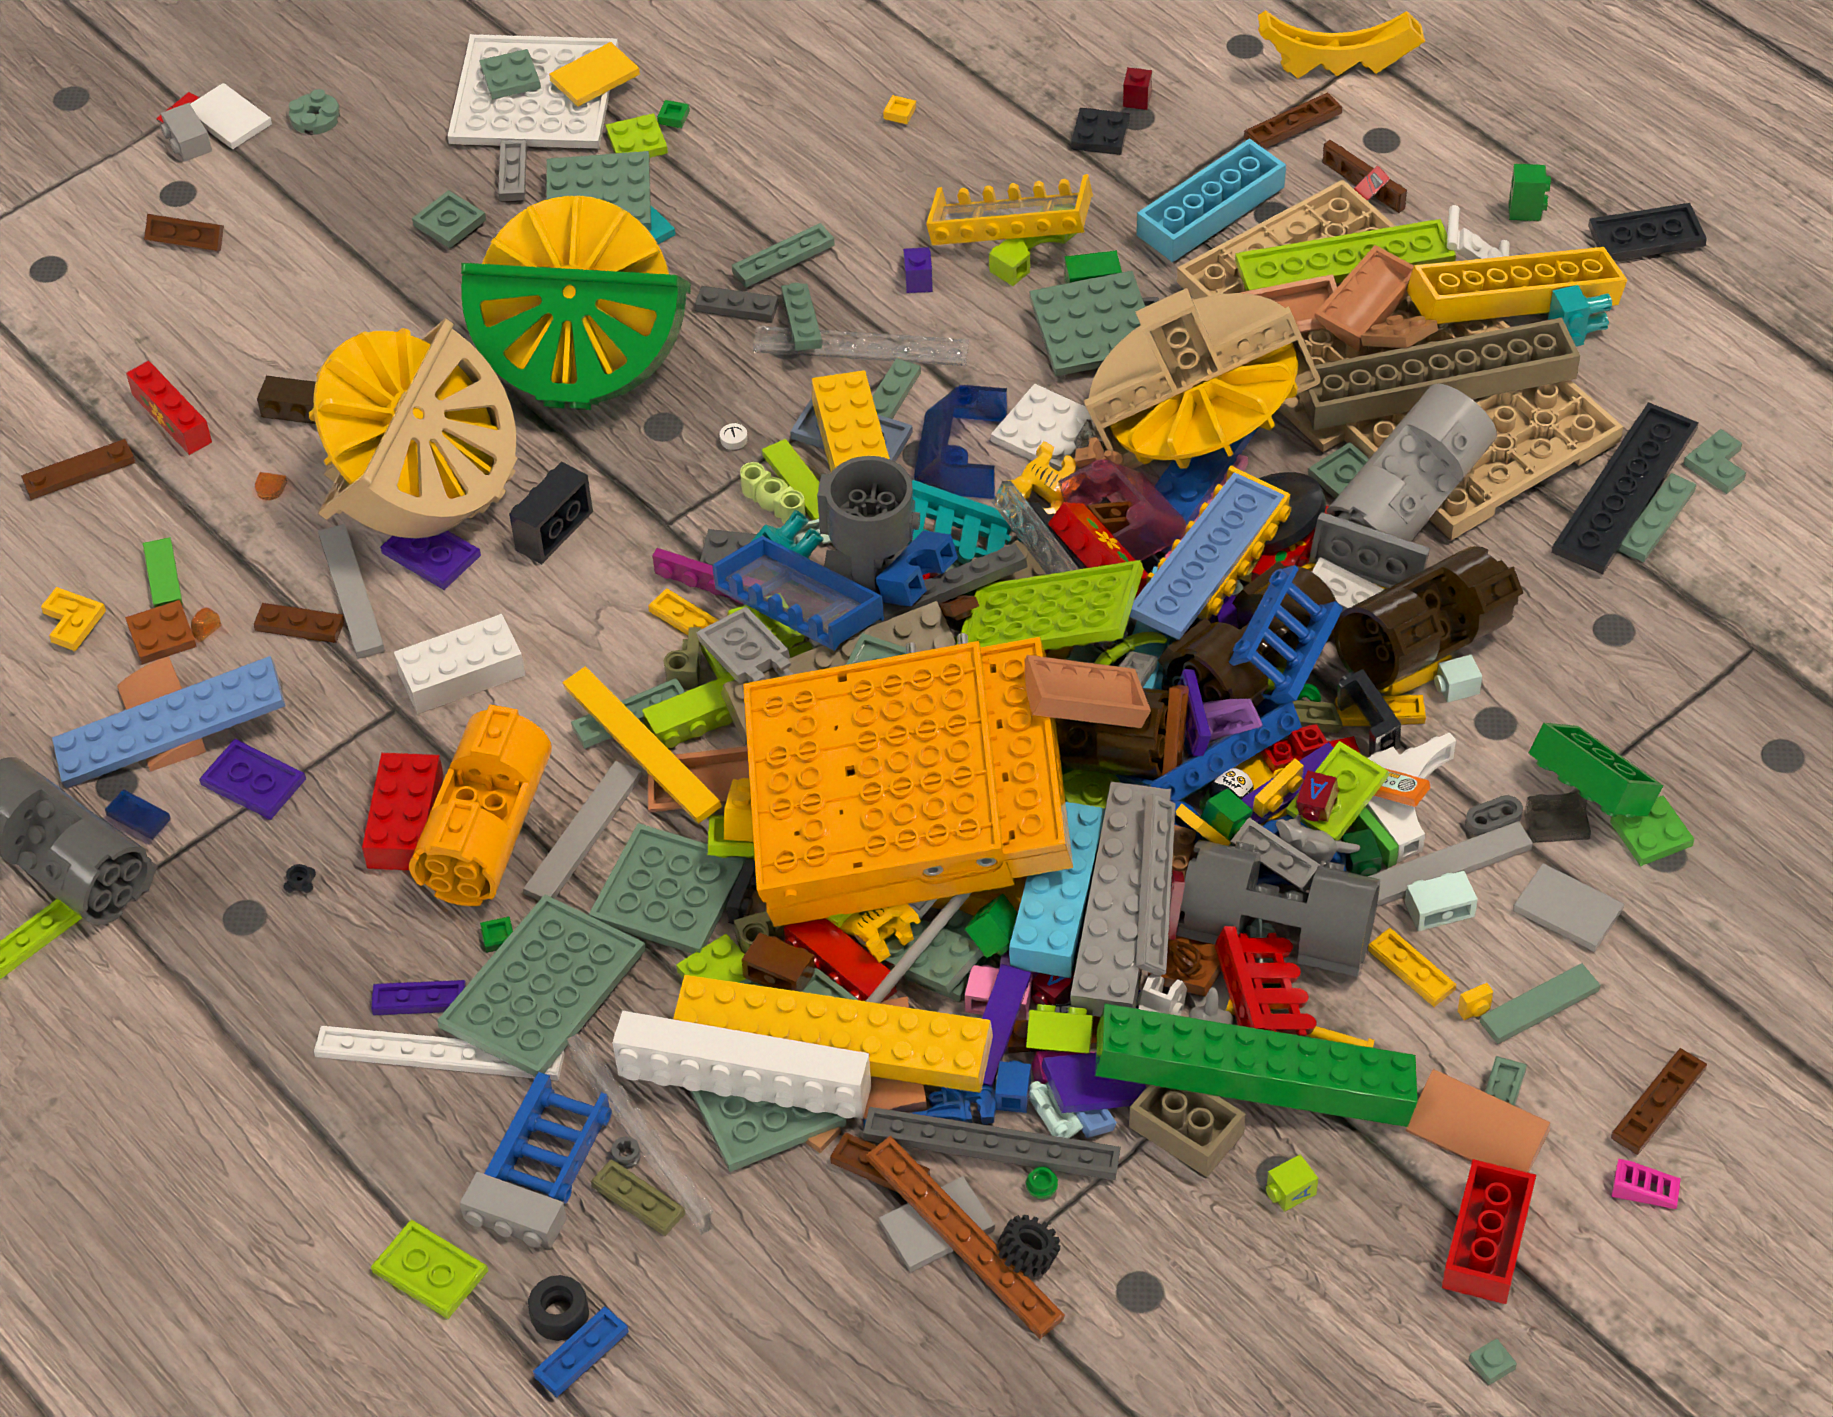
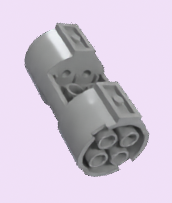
(1417, 464)

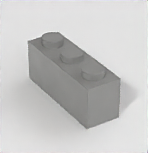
(513, 1211)

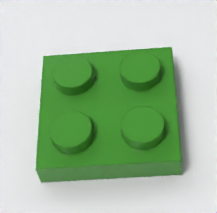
(1654, 835)

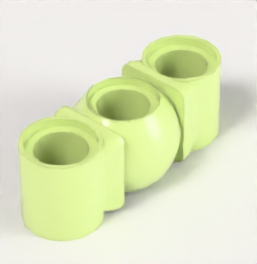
(770, 491)

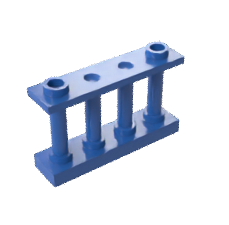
(1310, 639)
(529, 1120)

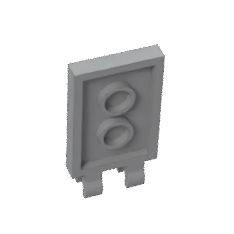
(745, 647)

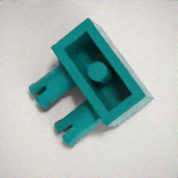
(1576, 309)
(787, 533)

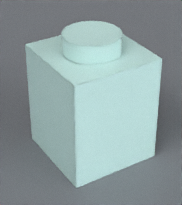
(1458, 678)

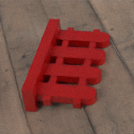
(1245, 981)

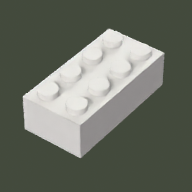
(459, 663)

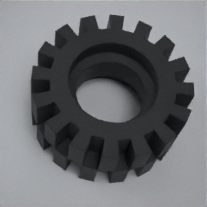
(1020, 1255)

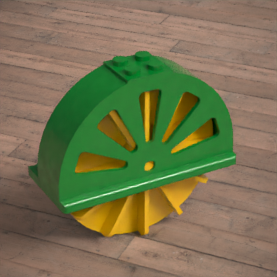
(573, 302)

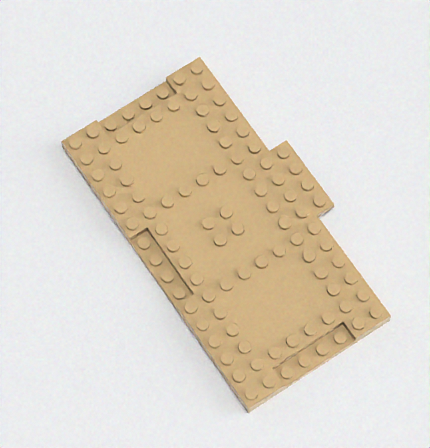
(1535, 426)

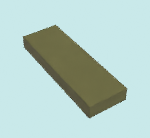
(638, 1197)

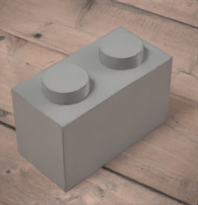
(185, 132)

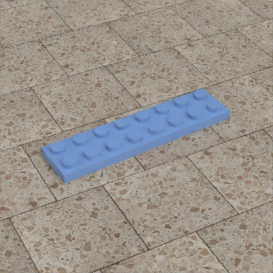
(1205, 556)
(168, 722)

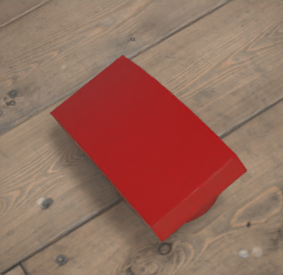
(1297, 746)

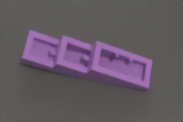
(1230, 717)

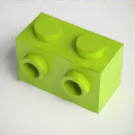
(1060, 1030)

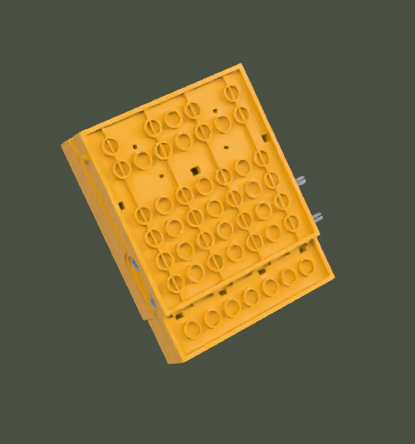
(902, 781)

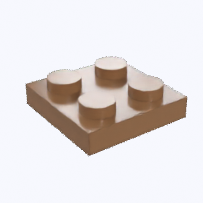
(1399, 332)

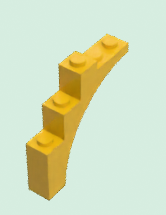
(1338, 52)

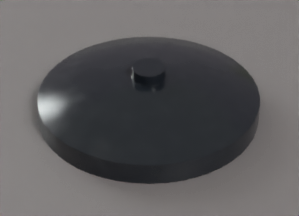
(1306, 505)

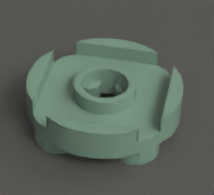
(302, 112)

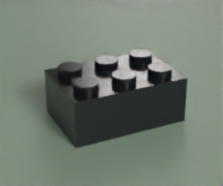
(551, 512)

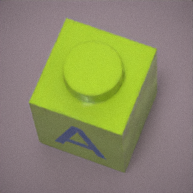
(1291, 1183)

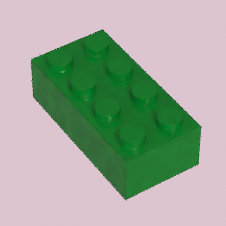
(1595, 770)

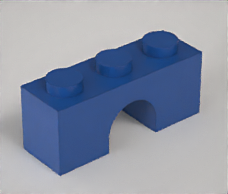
(903, 579)

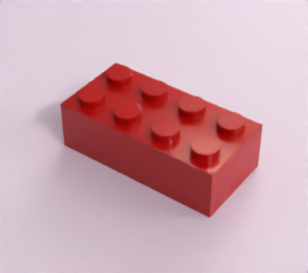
(400, 808)
(1489, 1231)

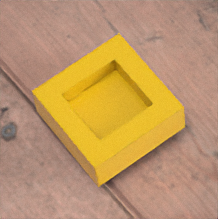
(899, 109)
(1475, 1001)

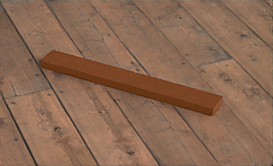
(964, 1237)

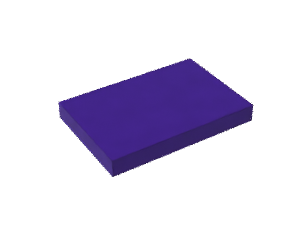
(434, 558)
(252, 779)
(1078, 1088)

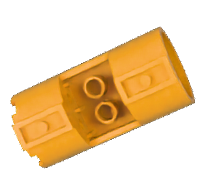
(481, 807)

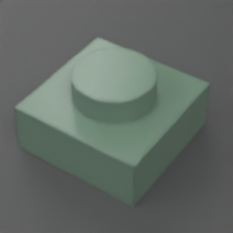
(1492, 1361)

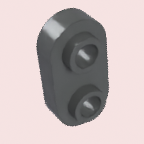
(1492, 816)

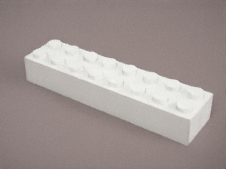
(742, 1064)

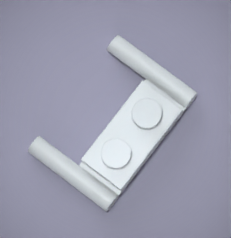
(1470, 244)

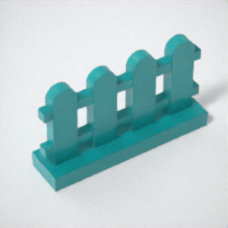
(968, 515)

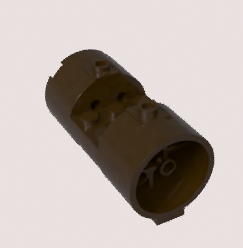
(1427, 616)
(1210, 646)
(1116, 747)

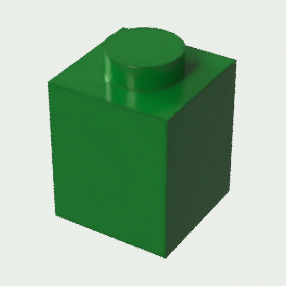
(1226, 813)

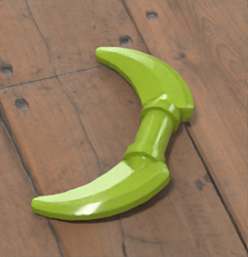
(1128, 644)

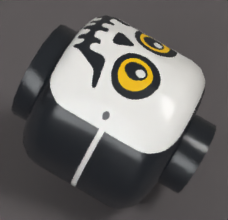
(1235, 780)

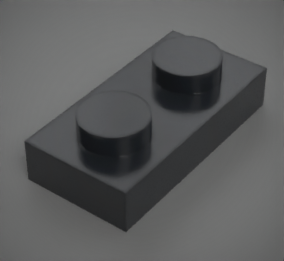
(741, 897)

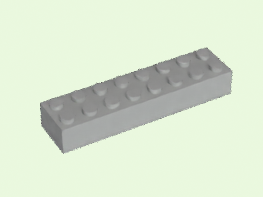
(1109, 937)

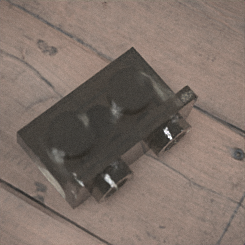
(1557, 818)

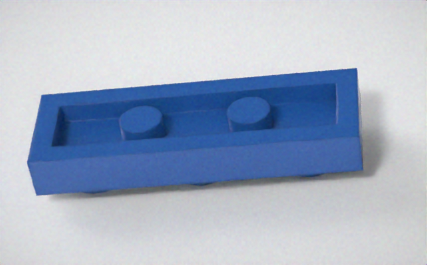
(580, 1351)

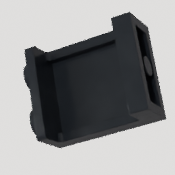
(1359, 690)

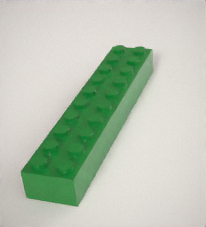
(1256, 1065)

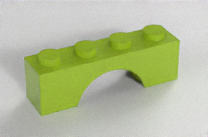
(1012, 257)

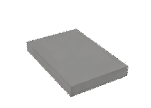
(1568, 907)
(917, 1240)

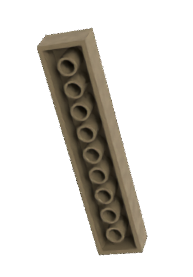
(1472, 364)

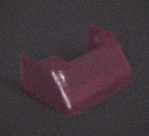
(1151, 518)

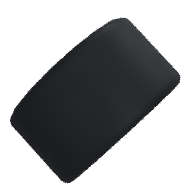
(553, 1290)

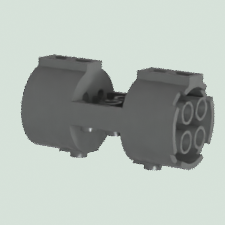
(868, 517)
(68, 846)
(1333, 916)

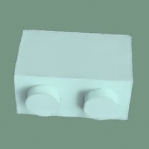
(1440, 900)

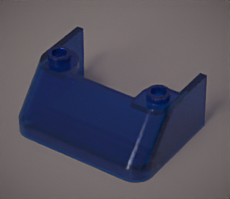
(947, 465)

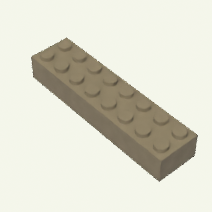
(921, 626)

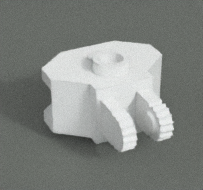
(1154, 1000)

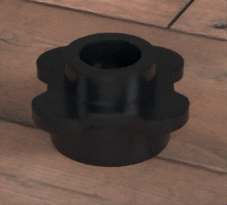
(296, 873)

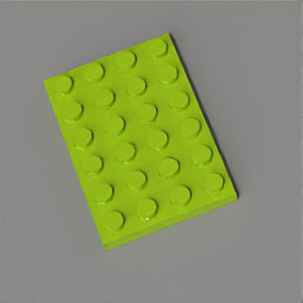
(1057, 607)

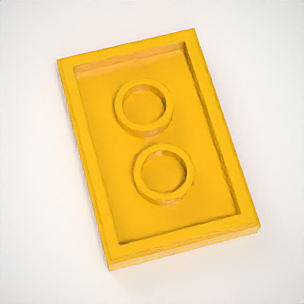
(594, 74)

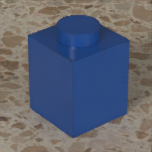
(1013, 1086)

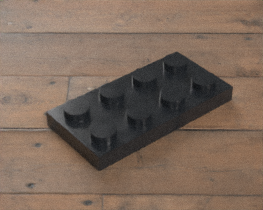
(1648, 231)

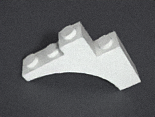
(1399, 818)

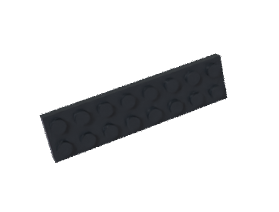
(1625, 488)

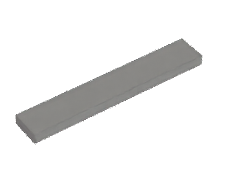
(351, 591)
(583, 831)
(1463, 856)
(1155, 885)

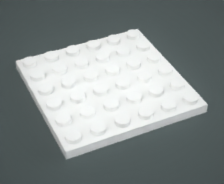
(540, 115)

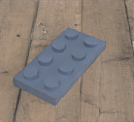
(894, 432)

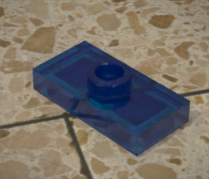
(137, 814)

